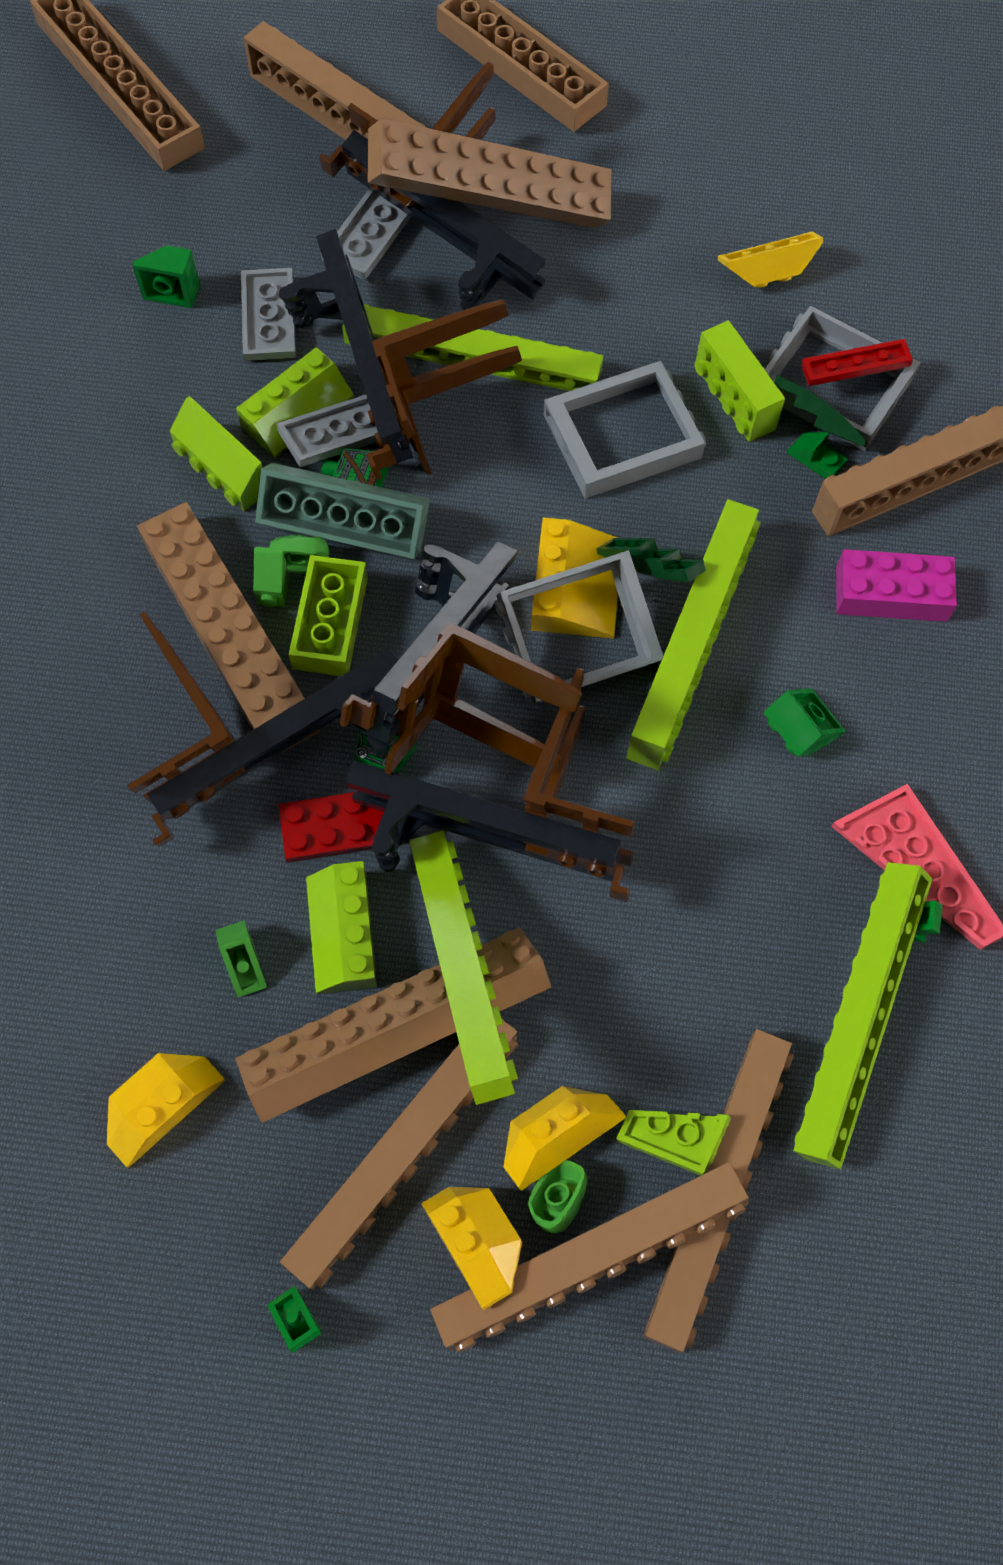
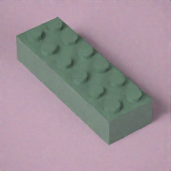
(342, 510)

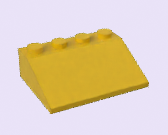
(582, 606)

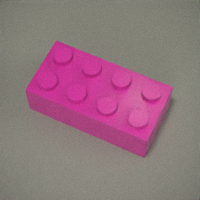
(895, 585)

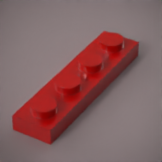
(856, 362)

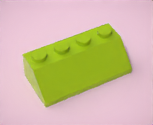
(300, 389)
(216, 454)
(341, 928)

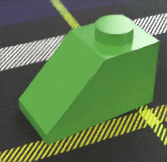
(270, 577)
(240, 958)

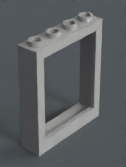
(844, 338)
(576, 455)
(631, 600)

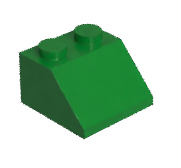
(168, 276)
(803, 721)

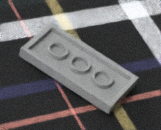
(370, 232)
(265, 320)
(328, 431)

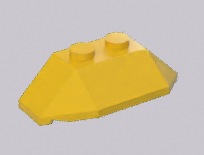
(773, 260)
(156, 1102)
(556, 1131)
(477, 1239)

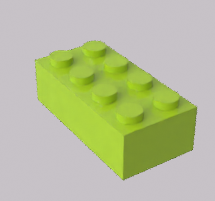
(738, 381)
(328, 616)

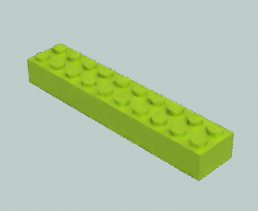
(694, 636)

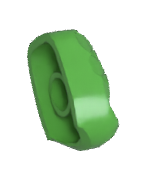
(298, 550)
(558, 1197)

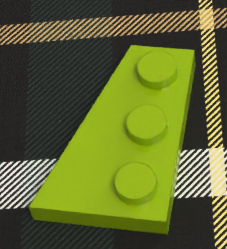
(675, 1138)

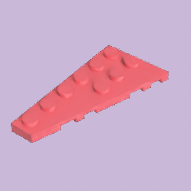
(903, 833)

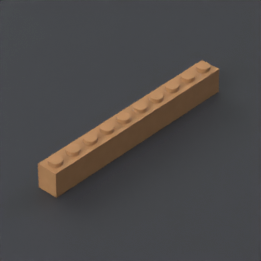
(383, 1169)
(595, 1254)
(694, 1260)

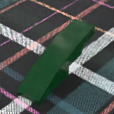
(827, 417)
(654, 561)

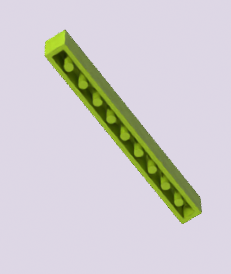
(540, 364)
(463, 970)
(863, 1015)

